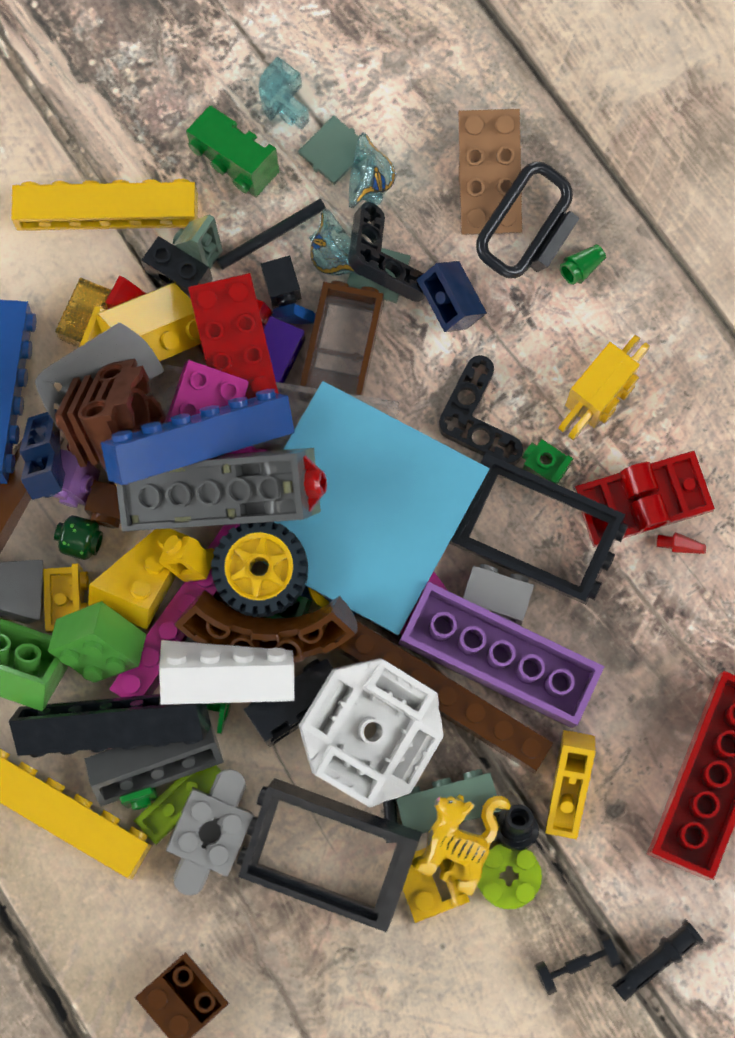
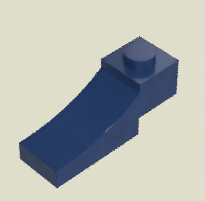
(41, 451)

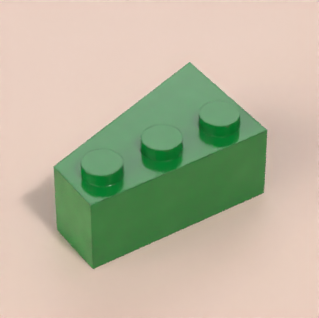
(233, 151)

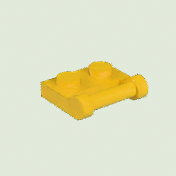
(424, 896)

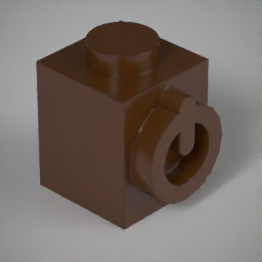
(103, 504)

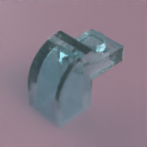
(276, 91)

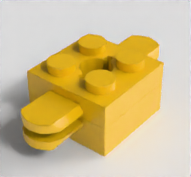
(602, 384)

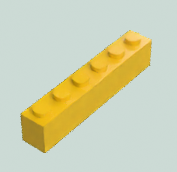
(104, 205)
(71, 818)

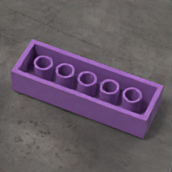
(501, 655)

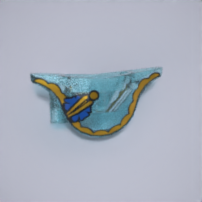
(370, 173)
(330, 247)

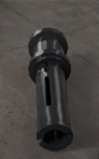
(670, 951)

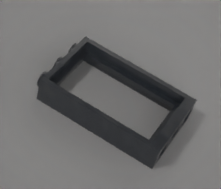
(601, 559)
(405, 837)

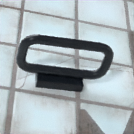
(550, 236)

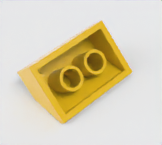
(160, 318)

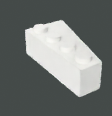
(224, 673)

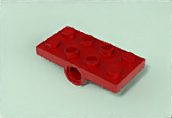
(233, 331)
(650, 495)

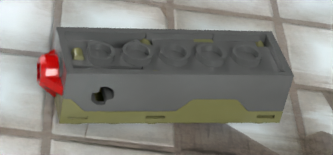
(226, 491)

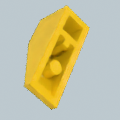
(570, 784)

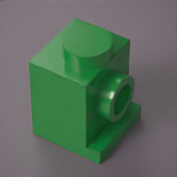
(551, 472)

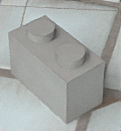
(499, 593)

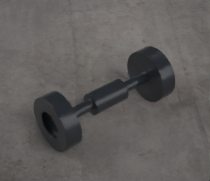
(578, 964)

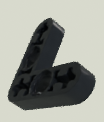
(370, 262)
(465, 415)

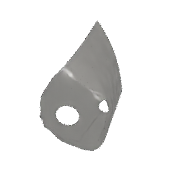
(111, 346)

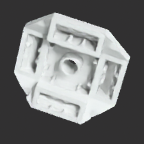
(404, 737)

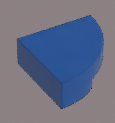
(294, 314)

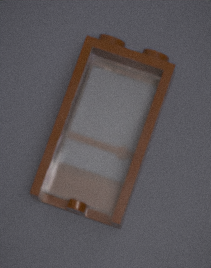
(343, 337)

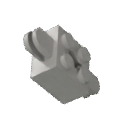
(209, 832)

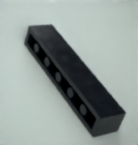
(107, 724)

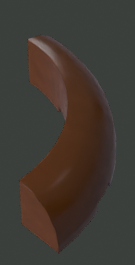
(307, 635)

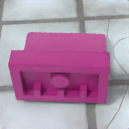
(204, 387)

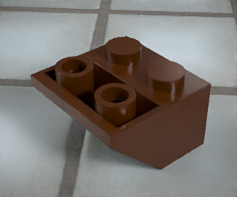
(182, 999)

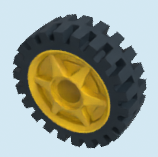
(260, 594)

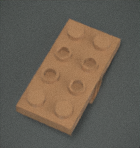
(488, 167)

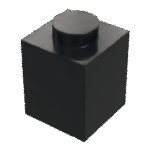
(281, 281)

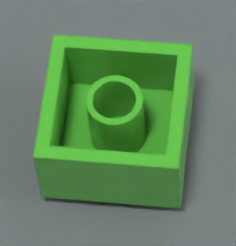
(97, 642)

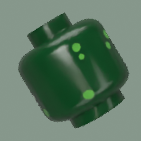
(78, 537)

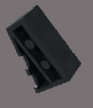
(280, 718)

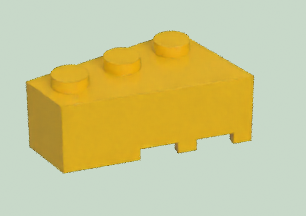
(137, 580)

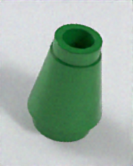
(581, 264)

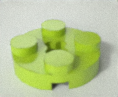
(522, 890)

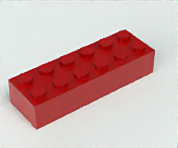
(702, 801)

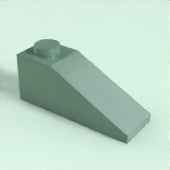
(200, 240)

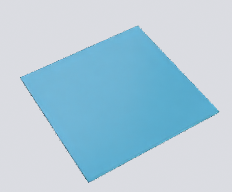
(385, 506)

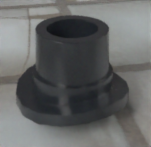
(517, 828)

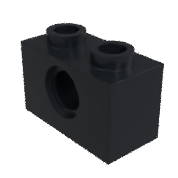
(173, 265)

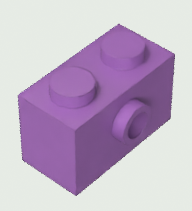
(76, 481)

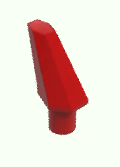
(681, 544)

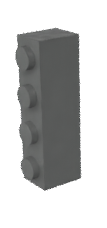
(146, 766)

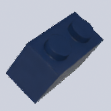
(451, 296)

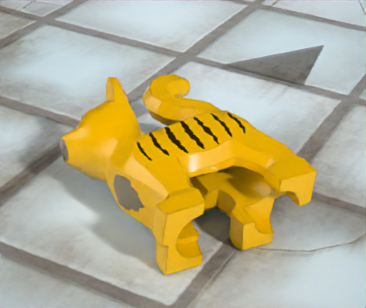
(464, 848)

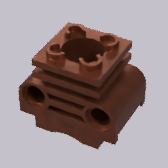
(105, 406)

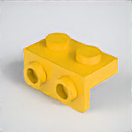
(63, 592)

